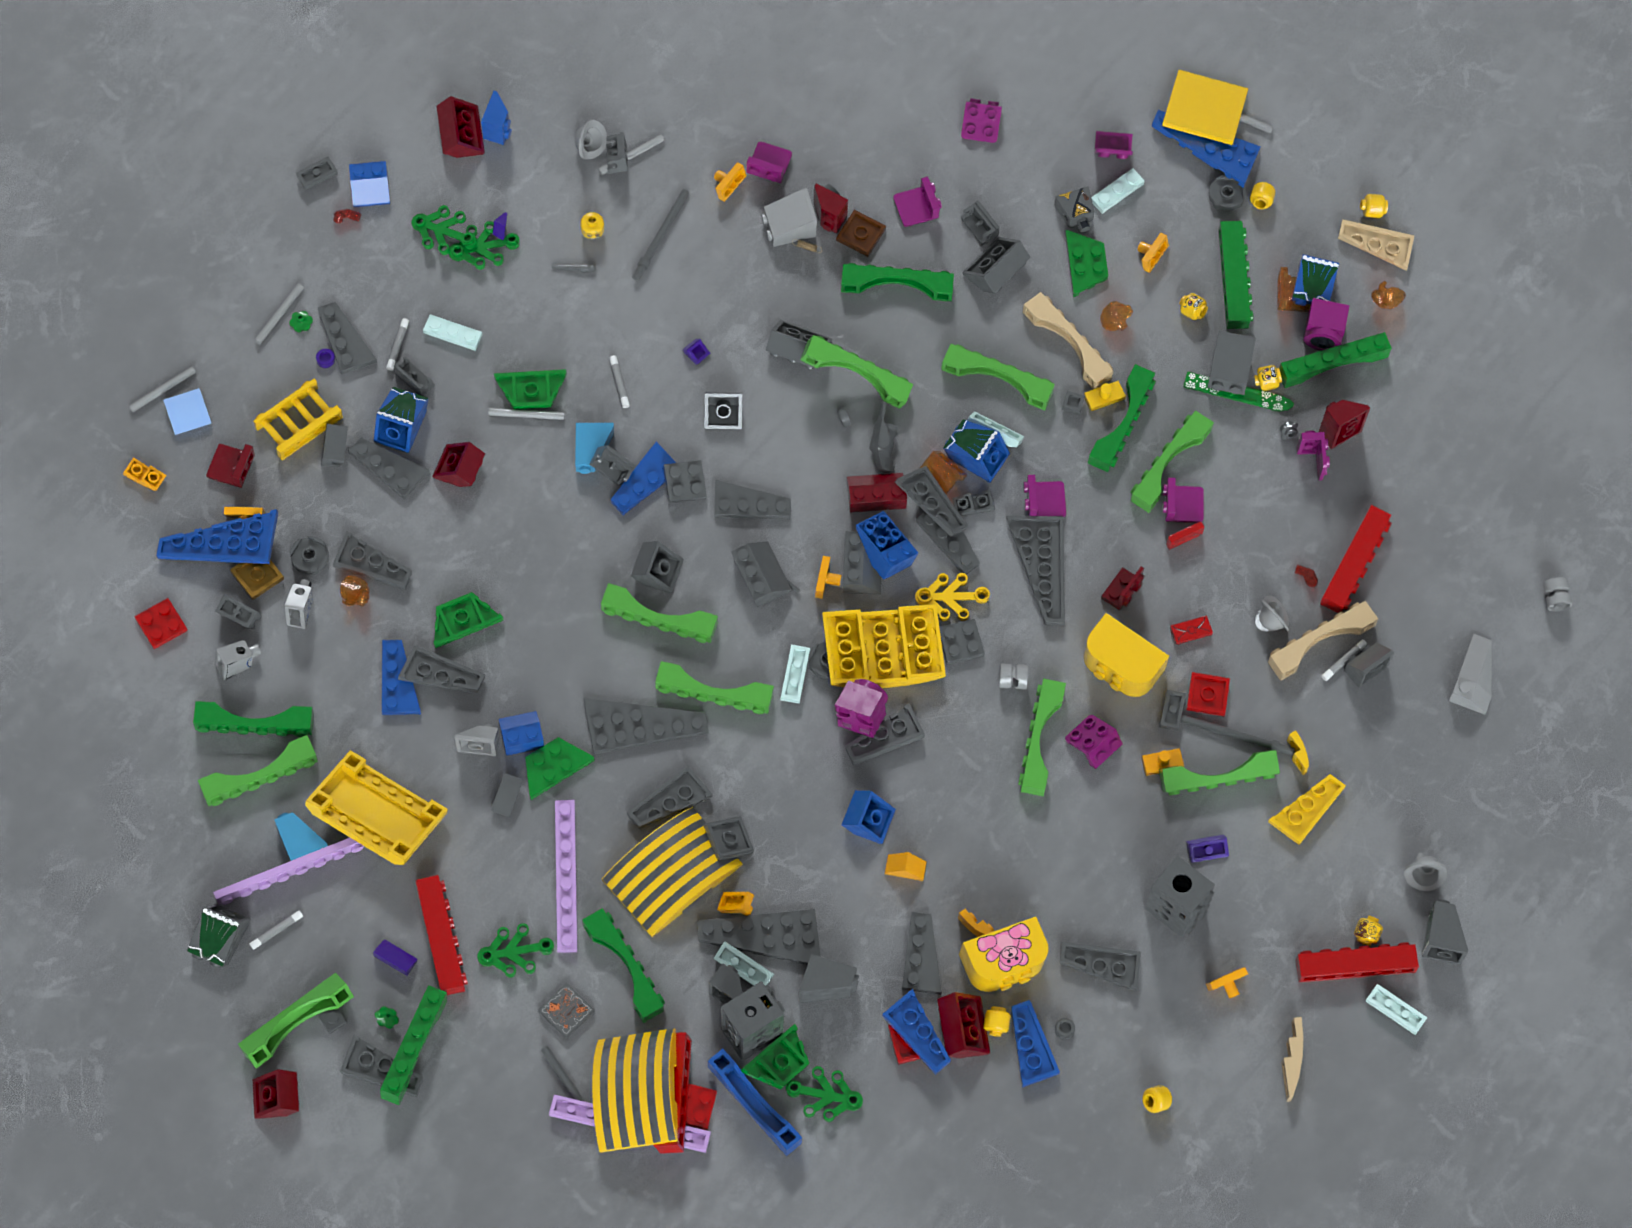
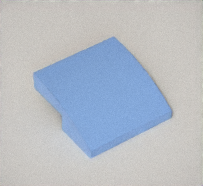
(187, 411)

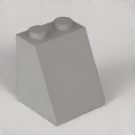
(790, 219)

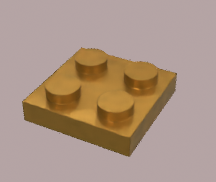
(257, 577)

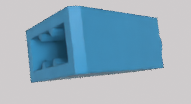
(588, 438)
(297, 836)

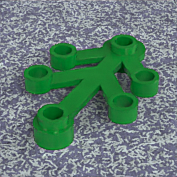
(442, 229)
(482, 247)
(512, 951)
(827, 1095)

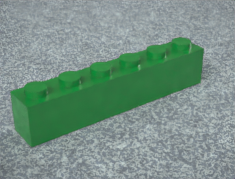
(1234, 275)

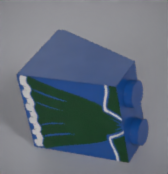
(1314, 280)
(400, 419)
(977, 449)

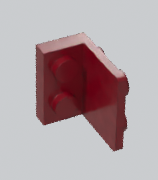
(231, 464)
(1122, 587)

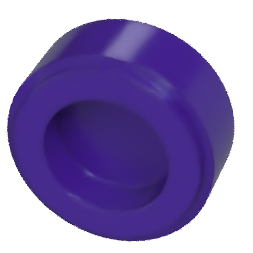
(325, 358)

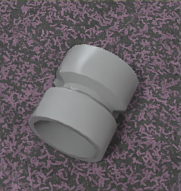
(1557, 594)
(1013, 676)

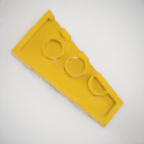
(1305, 812)

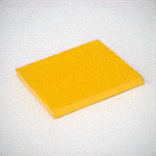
(1205, 107)

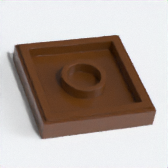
(861, 233)

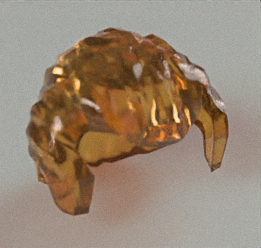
(1388, 297)
(1115, 316)
(354, 591)

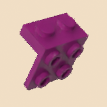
(981, 120)
(1114, 144)
(769, 162)
(918, 204)
(1315, 443)
(1044, 497)
(1183, 502)
(1094, 739)

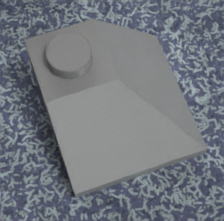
(478, 740)

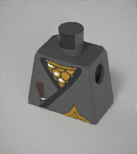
(1076, 208)

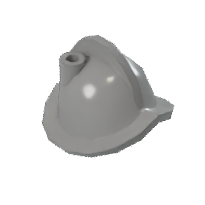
(591, 139)
(1272, 615)
(1425, 873)

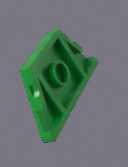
(1086, 261)
(531, 388)
(462, 618)
(554, 764)
(779, 1061)

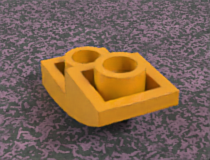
(144, 475)
(969, 921)

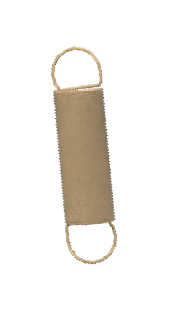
(808, 246)

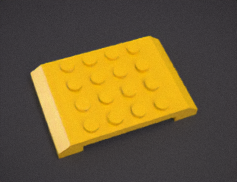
(374, 809)

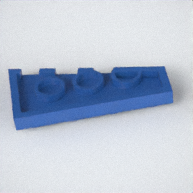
(643, 479)
(397, 695)
(916, 1030)
(1033, 1050)

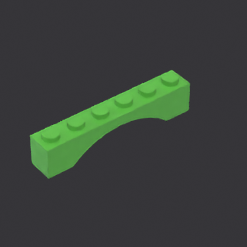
(963, 362)
(891, 388)
(1193, 433)
(695, 625)
(751, 697)
(1258, 764)
(1036, 774)
(220, 787)
(264, 1041)

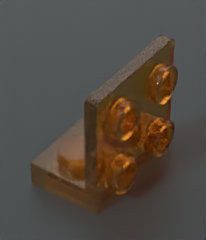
(1285, 291)
(944, 470)

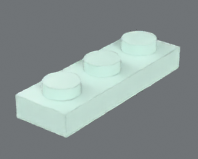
(1117, 190)
(452, 332)
(1009, 436)
(795, 674)
(746, 967)
(1396, 1009)

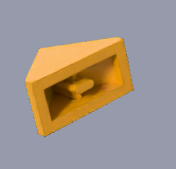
(905, 866)

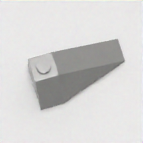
(1474, 680)

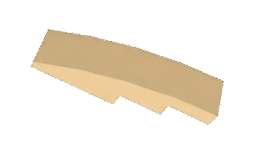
(1292, 1064)

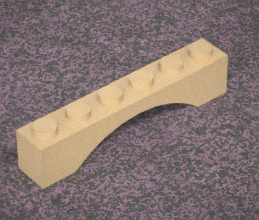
(1044, 314)
(1354, 621)

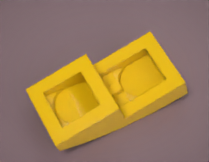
(1300, 756)

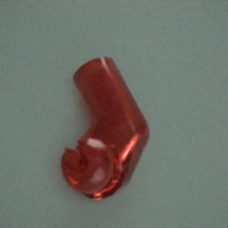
(346, 213)
(1308, 574)

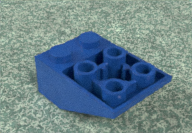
(885, 545)

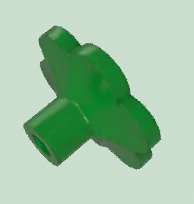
(301, 321)
(386, 1017)

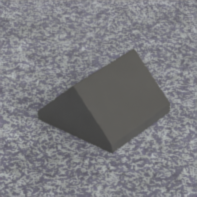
(723, 410)

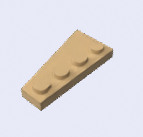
(1380, 242)

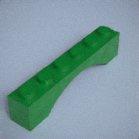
(934, 284)
(1362, 350)
(1106, 449)
(295, 721)
(603, 932)
(412, 1044)

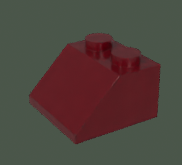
(830, 208)
(459, 464)
(275, 1094)

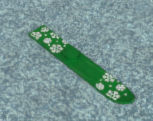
(1251, 396)

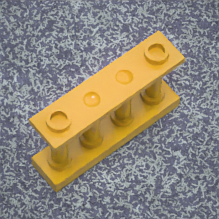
(300, 436)

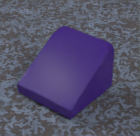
(500, 226)
(696, 351)

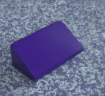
(1207, 848)
(395, 957)

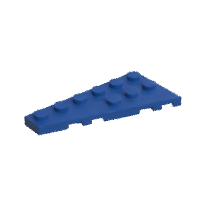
(1233, 159)
(231, 541)

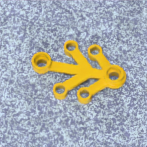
(949, 595)

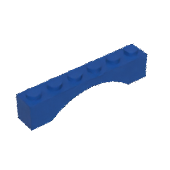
(757, 1107)

